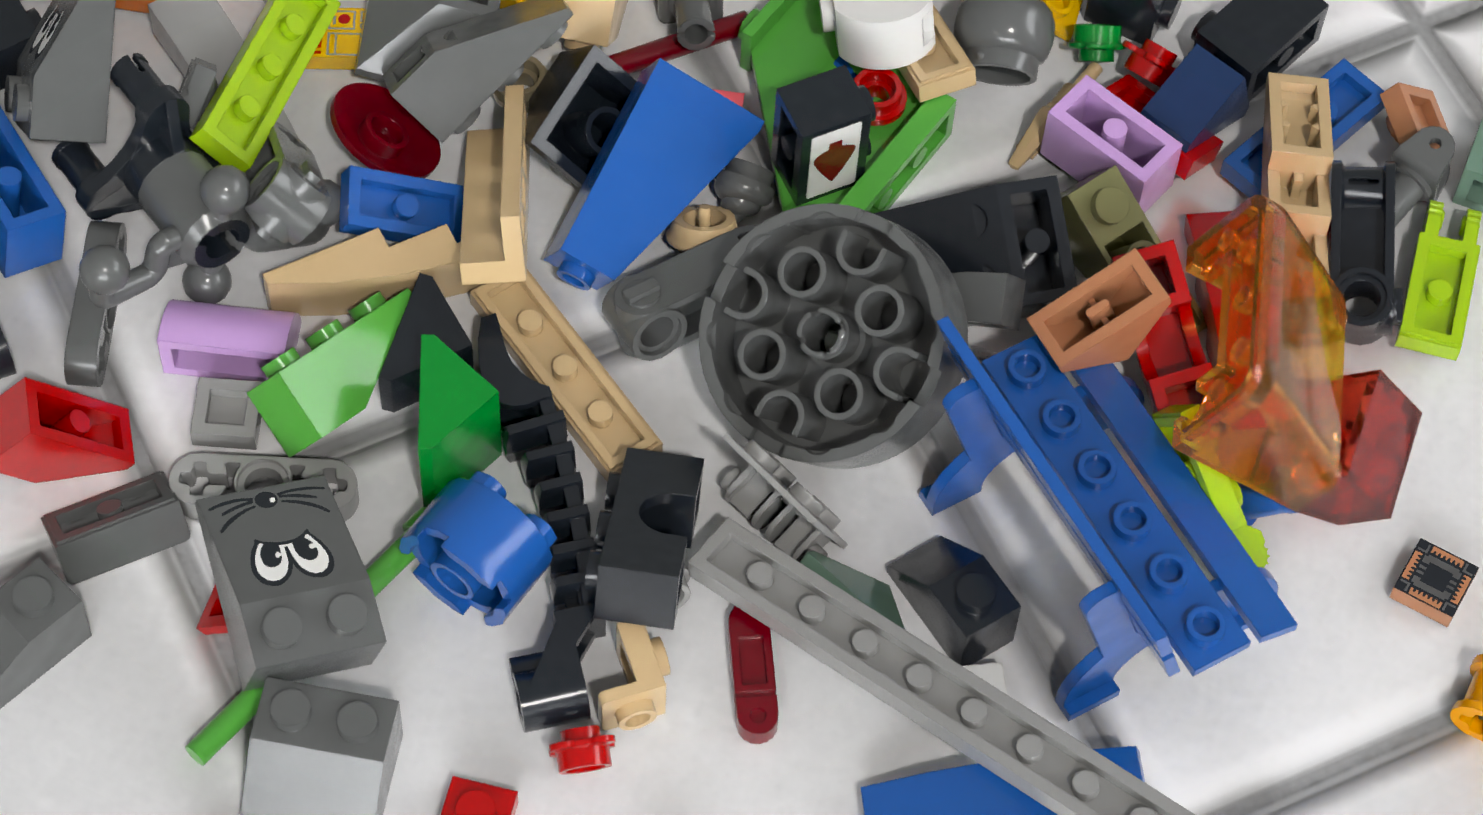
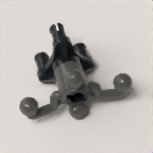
(179, 188)

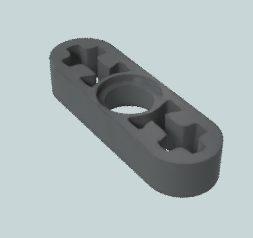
(89, 325)

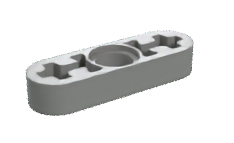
(249, 468)

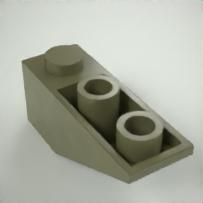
(1108, 222)

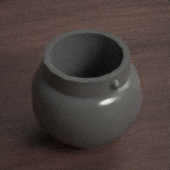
(1005, 38)

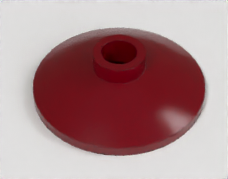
(383, 131)

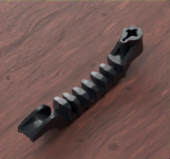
(550, 682)

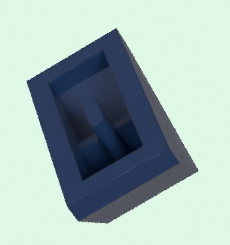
(1198, 99)

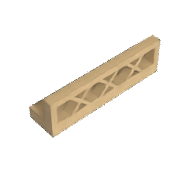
(497, 198)

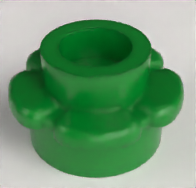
(1096, 41)

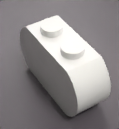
(880, 31)

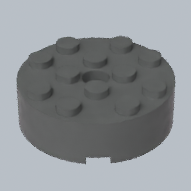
(769, 329)

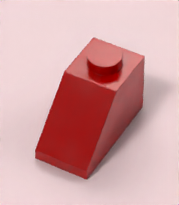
(61, 434)

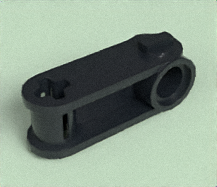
(1365, 247)

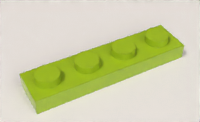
(262, 79)

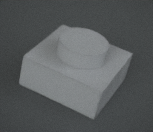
(225, 414)

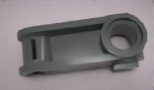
(286, 189)
(664, 303)

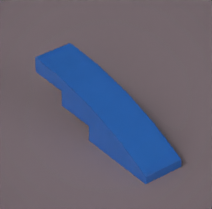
(969, 791)

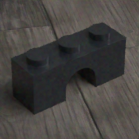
(645, 538)

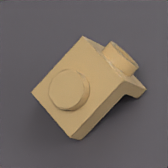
(644, 695)

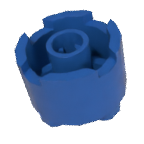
(478, 548)

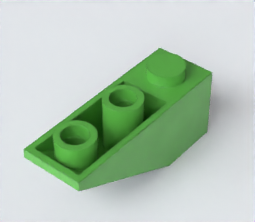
(333, 381)

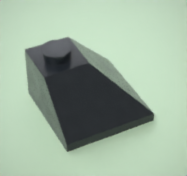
(576, 110)

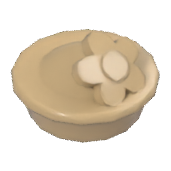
(698, 225)

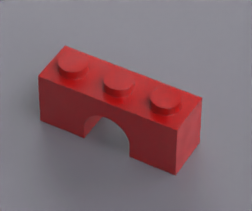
(1171, 351)

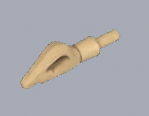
(1031, 142)

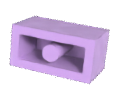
(1099, 130)

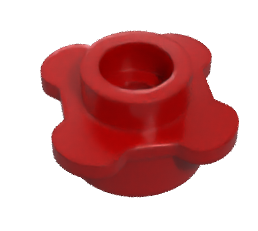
(1150, 61)
(582, 750)

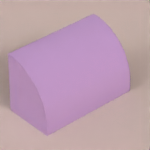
(223, 339)

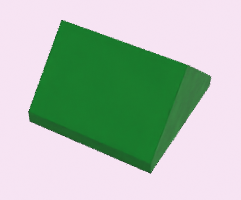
(456, 419)

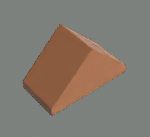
(1102, 316)

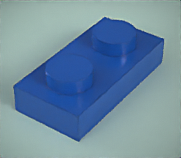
(397, 204)

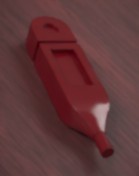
(752, 677)

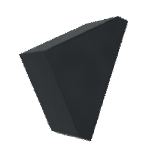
(425, 314)

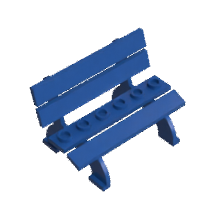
(1151, 581)

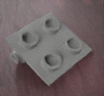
(764, 493)

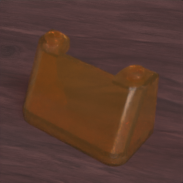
(1280, 361)

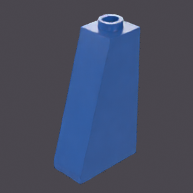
(651, 166)

